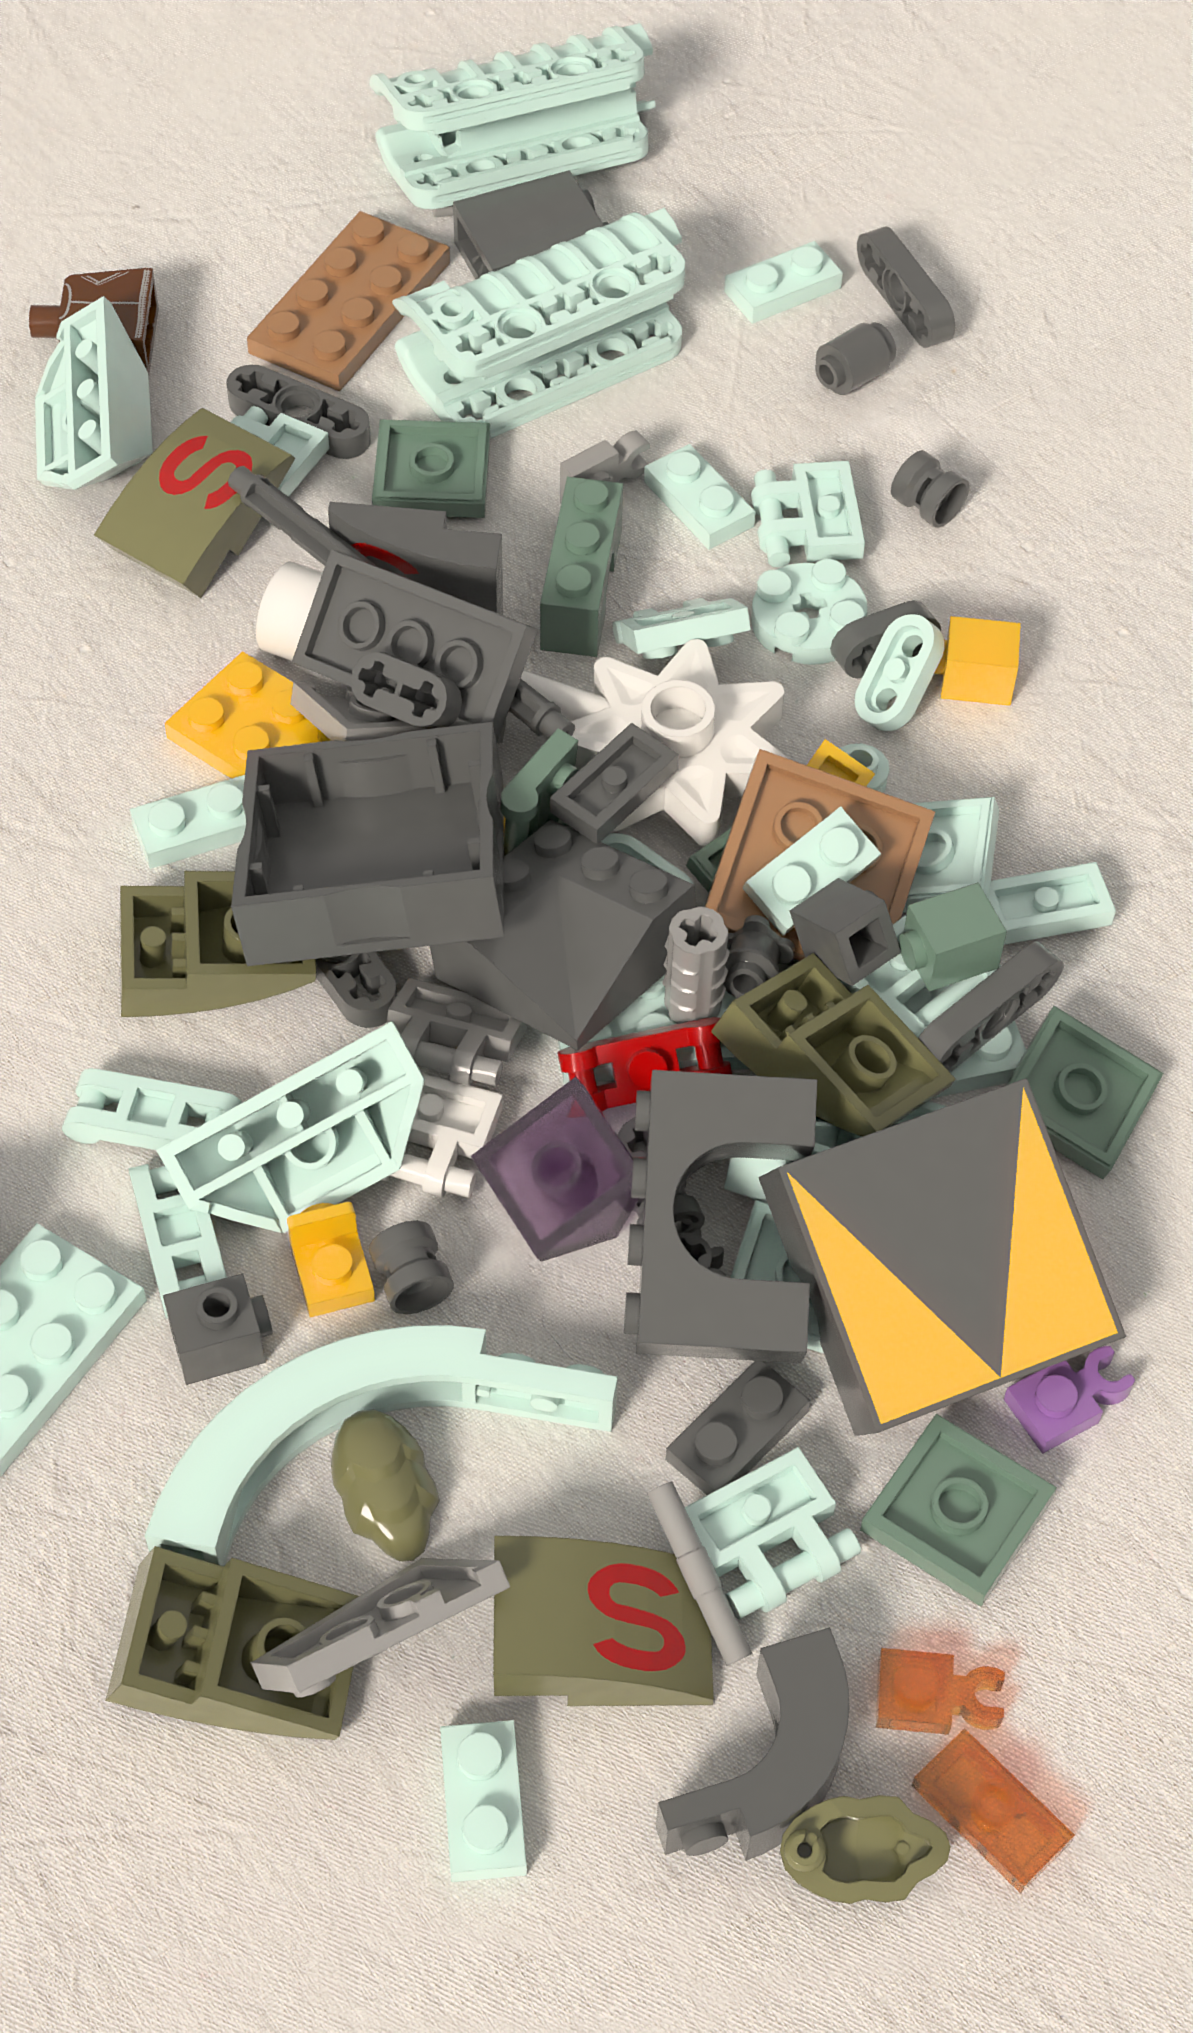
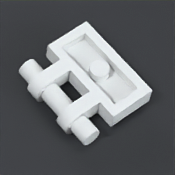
(454, 1123)

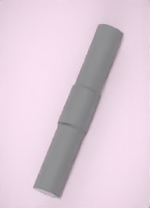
(699, 1573)

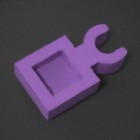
(1062, 1403)

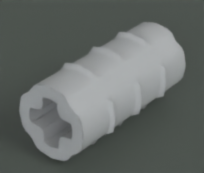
(695, 964)

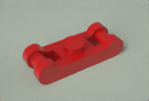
(638, 1054)

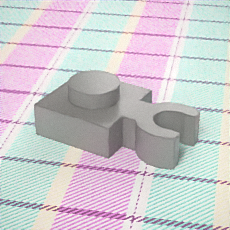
(607, 461)

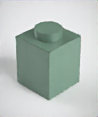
(952, 937)

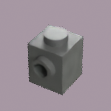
(846, 930)
(217, 1328)

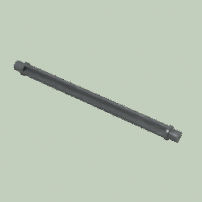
(318, 540)

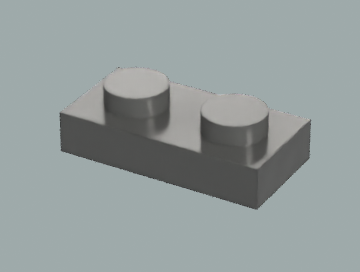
(614, 783)
(737, 1428)

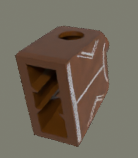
(130, 293)

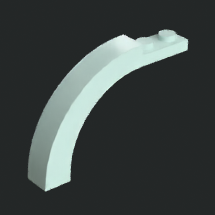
(324, 1387)

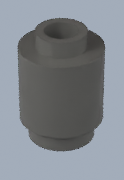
(855, 357)

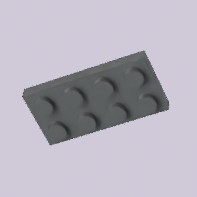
(376, 610)

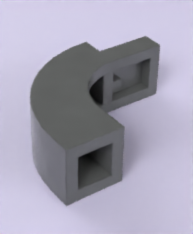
(810, 1716)

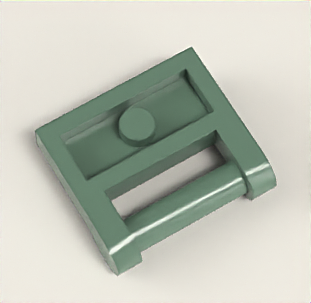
(527, 796)

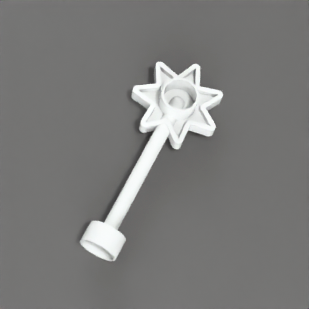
(683, 707)

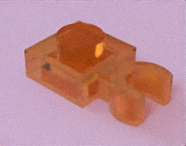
(922, 1693)

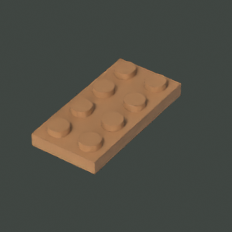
(345, 300)

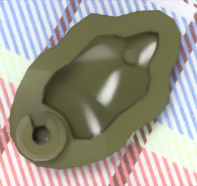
(384, 1483)
(862, 1849)

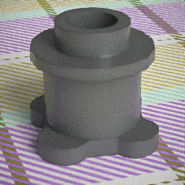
(754, 955)

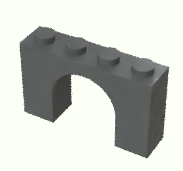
(679, 1301)

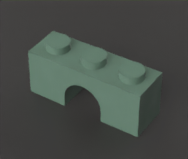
(580, 565)

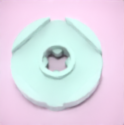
(800, 586)

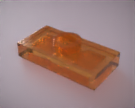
(992, 1810)

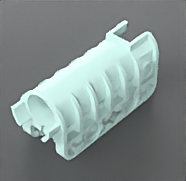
(516, 117)
(546, 321)

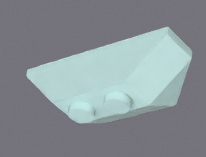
(92, 402)
(305, 1137)

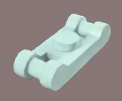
(147, 1112)
(174, 1232)

